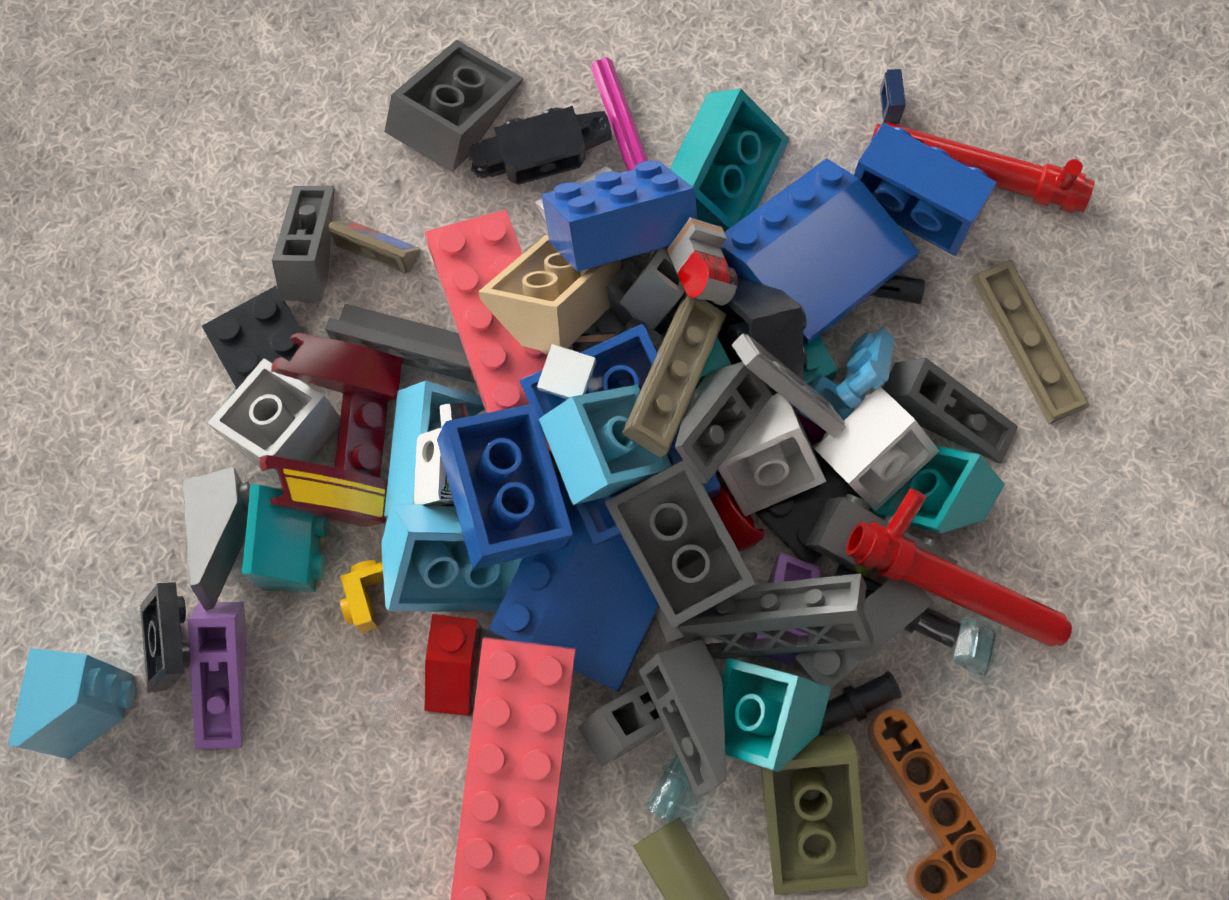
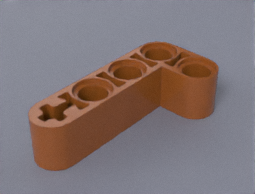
(921, 798)

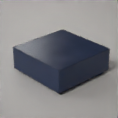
(892, 96)

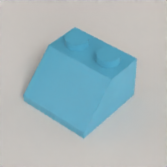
(591, 446)

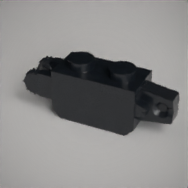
(539, 145)

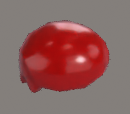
(739, 527)

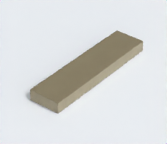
(1030, 342)
(674, 375)

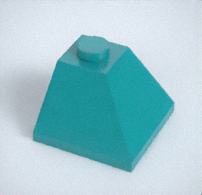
(957, 491)

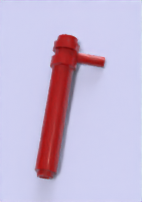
(1043, 183)
(899, 559)

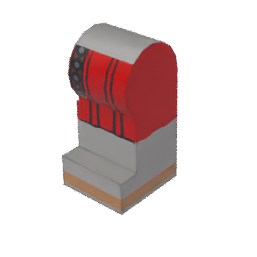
(701, 263)

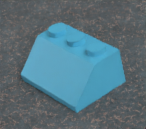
(414, 415)
(430, 565)
(68, 702)

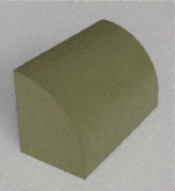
(678, 865)

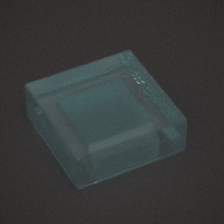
(974, 646)

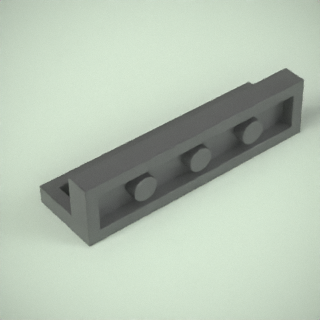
(415, 342)
(781, 606)

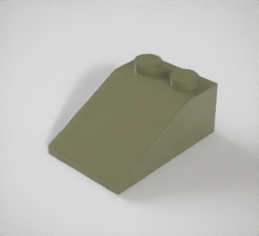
(816, 818)

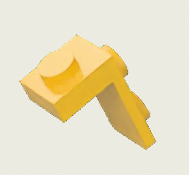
(357, 603)

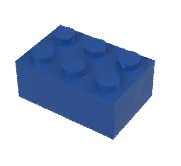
(923, 187)
(618, 214)
(503, 486)

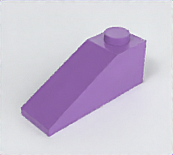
(218, 674)

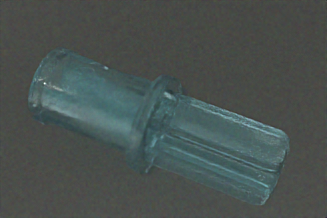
(669, 790)

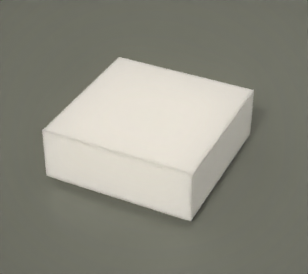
(566, 372)

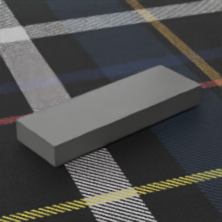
(788, 385)

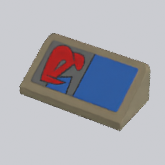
(374, 245)

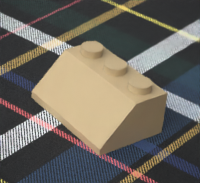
(546, 298)

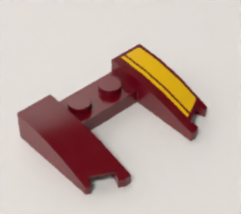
(352, 488)

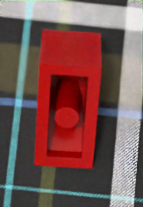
(451, 664)

